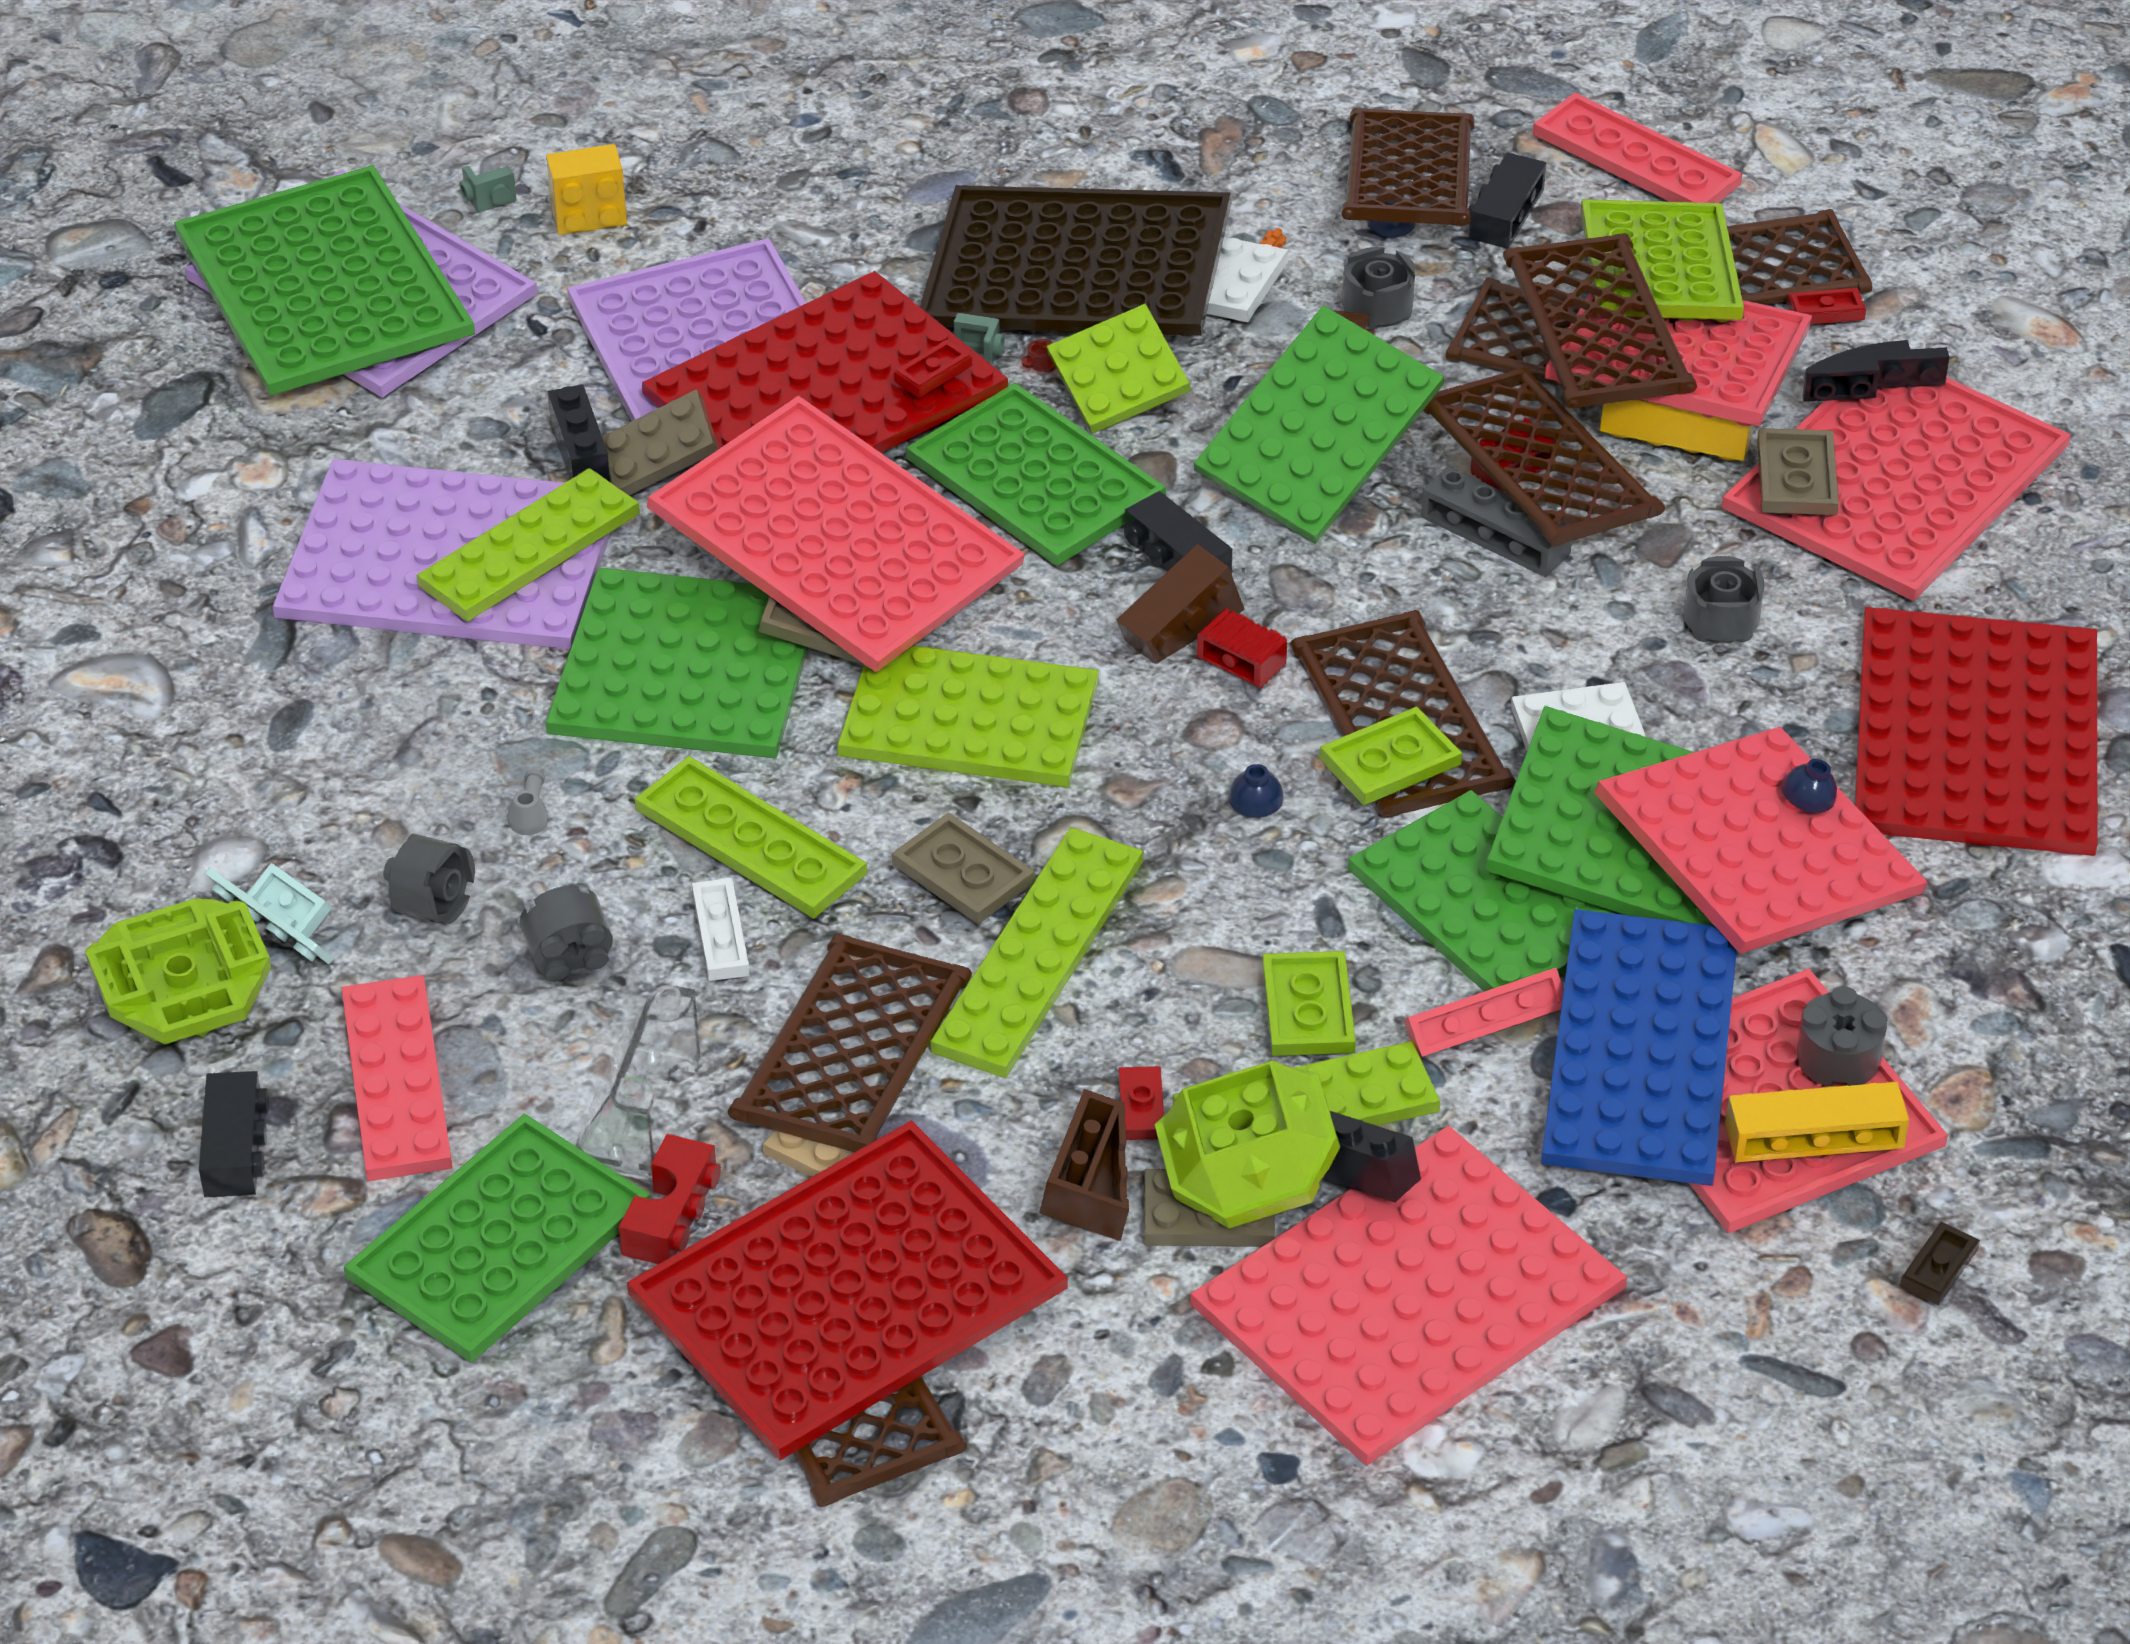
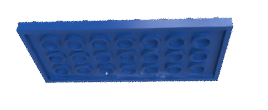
(1641, 1048)

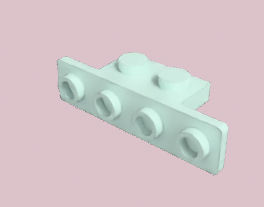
(286, 906)

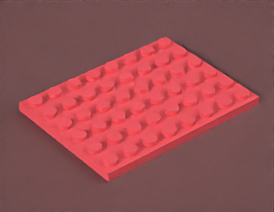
(1913, 480)
(836, 532)
(1409, 1304)

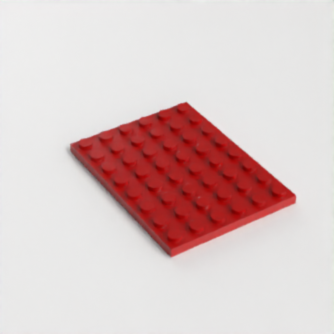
(838, 359)
(1978, 731)
(846, 1288)

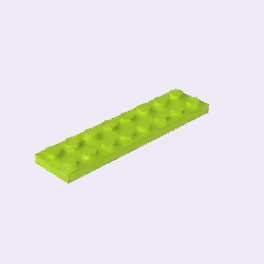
(1037, 952)

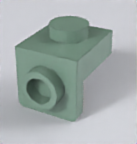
(488, 189)
(980, 334)

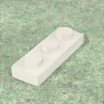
(720, 929)

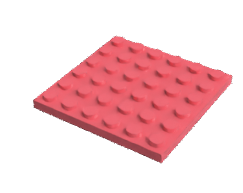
(1733, 361)
(1750, 853)
(1764, 1060)

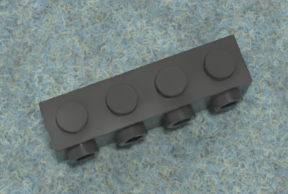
(1490, 521)

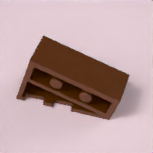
(1180, 605)
(1091, 1170)

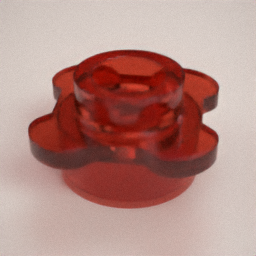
(1038, 356)

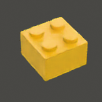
(586, 189)

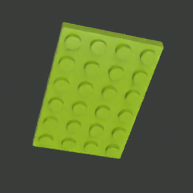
(1680, 252)
(972, 715)

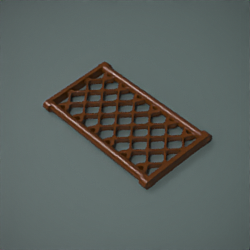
(1371, 208)
(1808, 225)
(1479, 352)
(1673, 370)
(1528, 499)
(1443, 687)
(807, 1014)
(866, 1476)

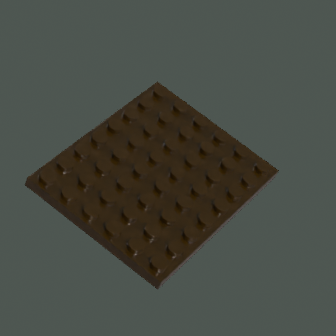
(1077, 257)

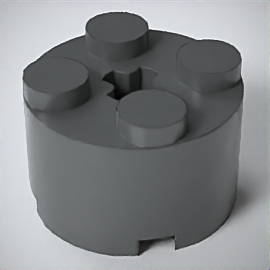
(1379, 286)
(1723, 600)
(429, 879)
(566, 932)
(1841, 1038)

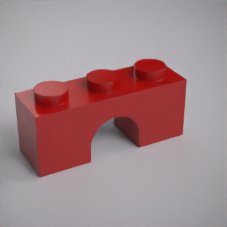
(661, 1227)

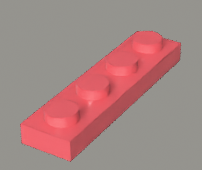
(1485, 1013)

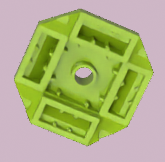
(181, 968)
(1249, 1143)

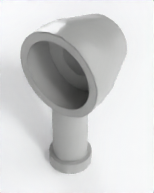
(527, 811)

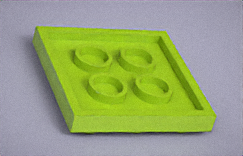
(1118, 368)

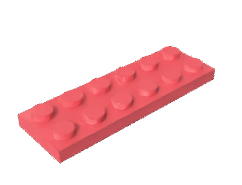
(1635, 152)
(396, 1078)

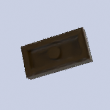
(1939, 1263)

